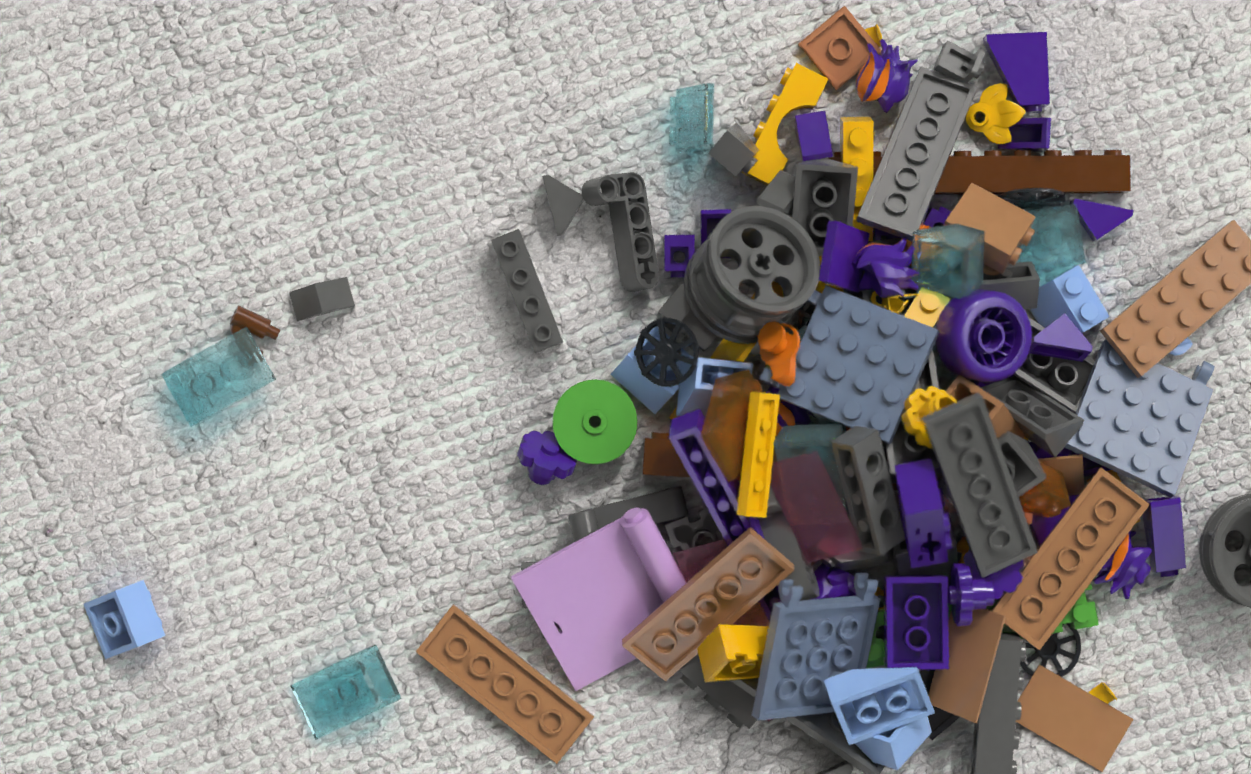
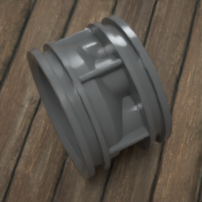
(767, 250)
(1216, 560)

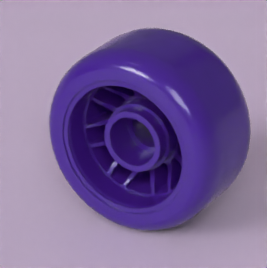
(983, 336)

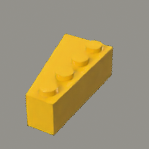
(733, 652)

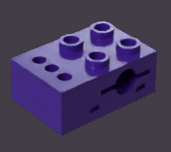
(922, 513)

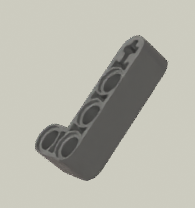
(636, 267)
(662, 506)
(780, 535)

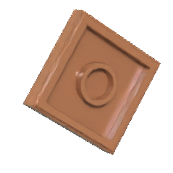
(838, 47)

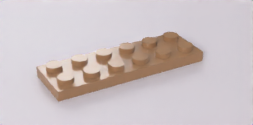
(1182, 300)
(1071, 557)
(712, 597)
(505, 683)

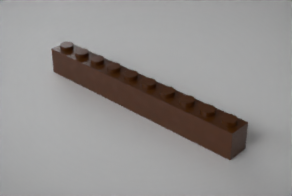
(998, 173)

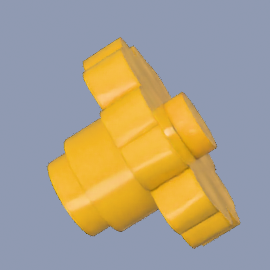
(921, 404)

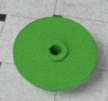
(595, 421)

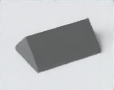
(823, 193)
(1056, 377)
(1036, 414)
(1021, 463)

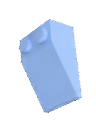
(877, 700)

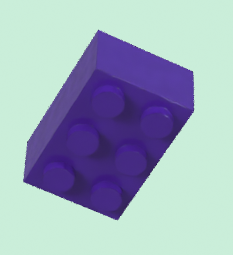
(916, 621)

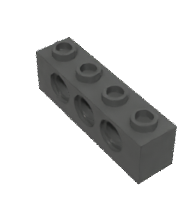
(527, 291)
(868, 489)

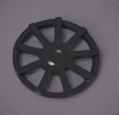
(1034, 197)
(666, 352)
(1051, 650)

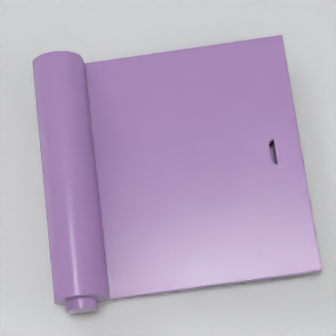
(600, 593)

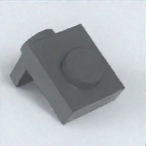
(959, 62)

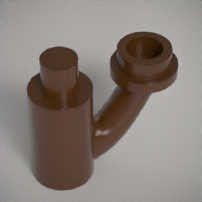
(256, 324)

